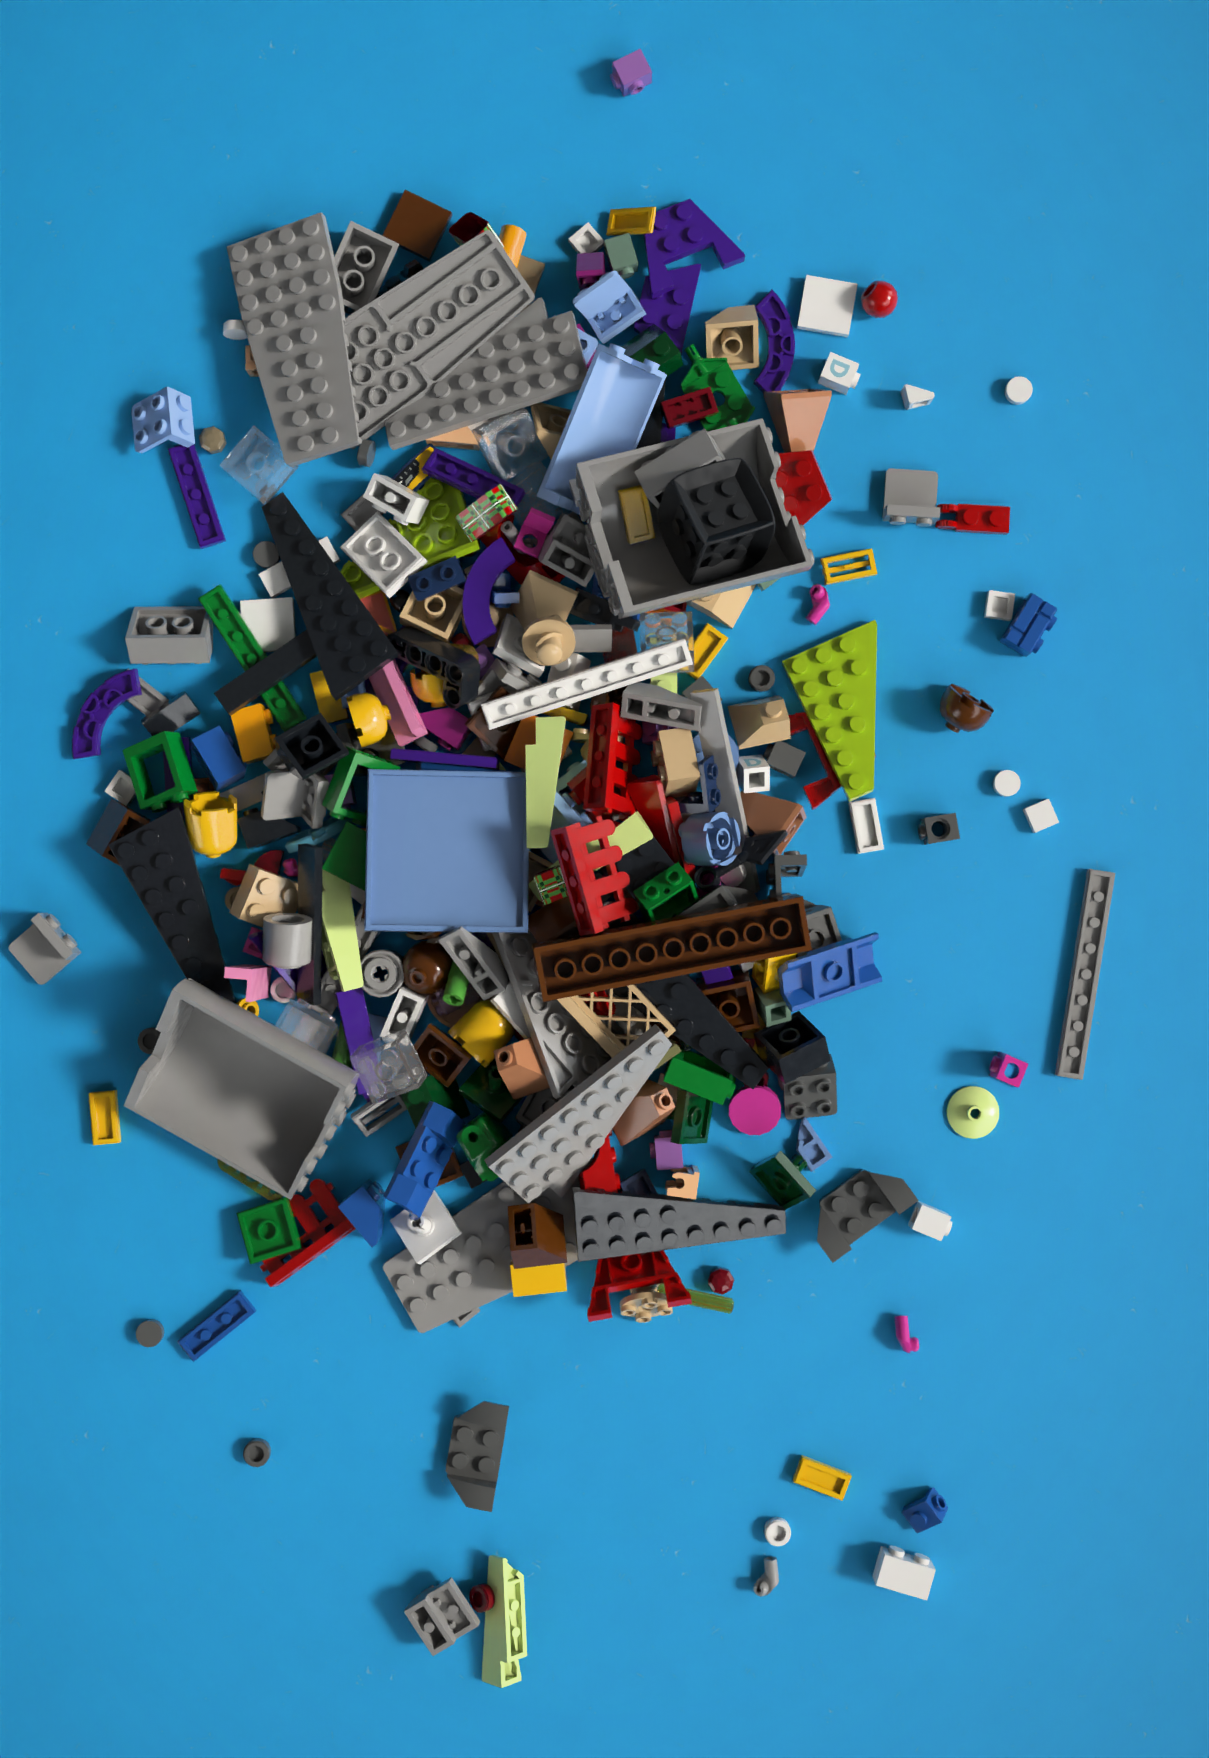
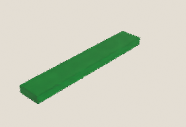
(248, 653)

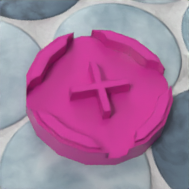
(754, 1110)

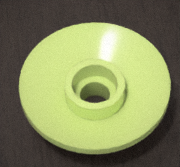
(963, 1103)

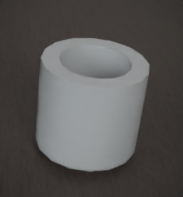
(287, 940)
(393, 980)

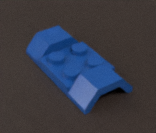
(828, 972)
(424, 1159)

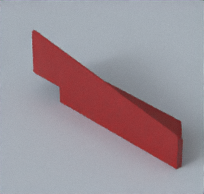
(661, 817)

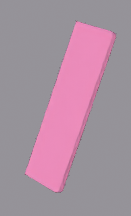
(393, 691)
(257, 978)

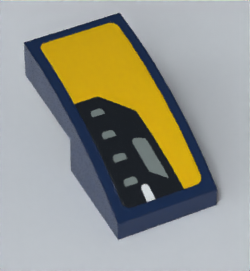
(411, 473)

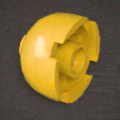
(427, 688)
(368, 717)

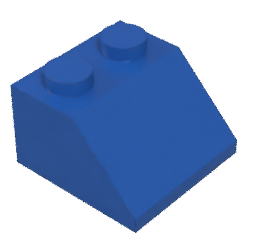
(366, 1210)

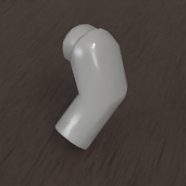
(511, 533)
(769, 1578)

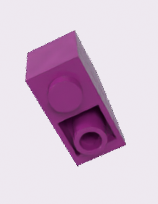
(589, 268)
(447, 725)

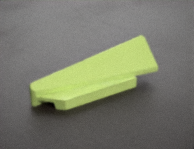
(542, 778)
(627, 836)
(339, 933)
(504, 1625)

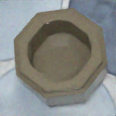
(212, 440)

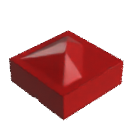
(232, 876)

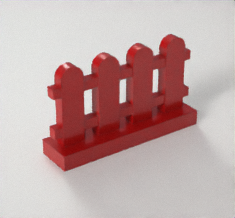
(602, 757)
(580, 880)
(315, 1231)

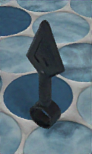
(755, 850)

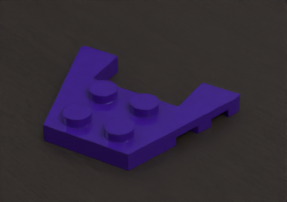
(680, 233)

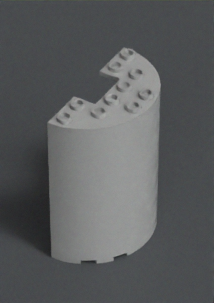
(643, 573)
(241, 1088)

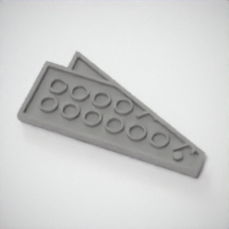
(515, 368)
(562, 1044)
(568, 1134)

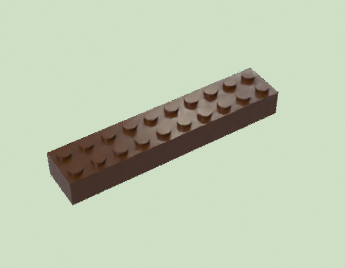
(671, 947)

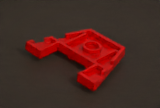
(802, 485)
(822, 789)
(633, 1272)

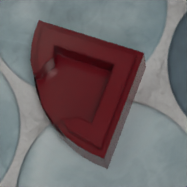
(270, 861)

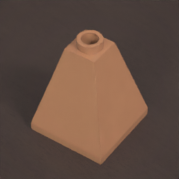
(798, 416)
(772, 814)
(521, 1068)
(644, 1113)

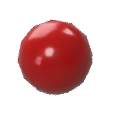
(879, 299)

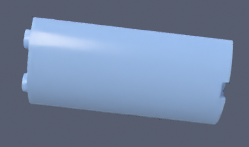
(604, 418)

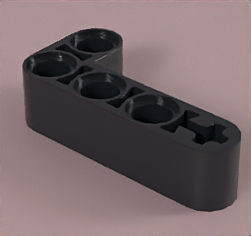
(442, 660)

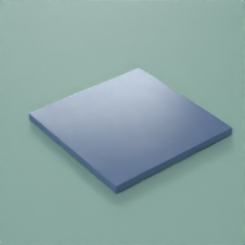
(446, 851)

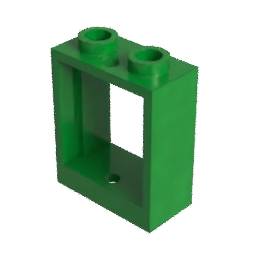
(178, 764)
(342, 779)
(653, 894)
(699, 1076)

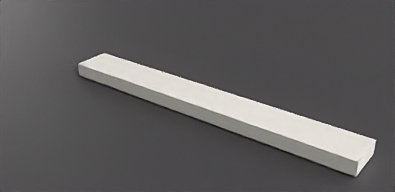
(586, 683)

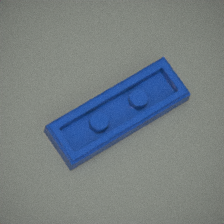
(216, 1325)

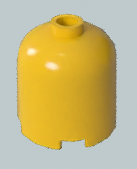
(211, 823)
(482, 1031)

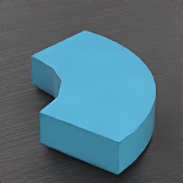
(314, 836)

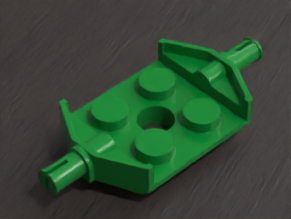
(719, 376)

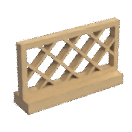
(600, 1031)

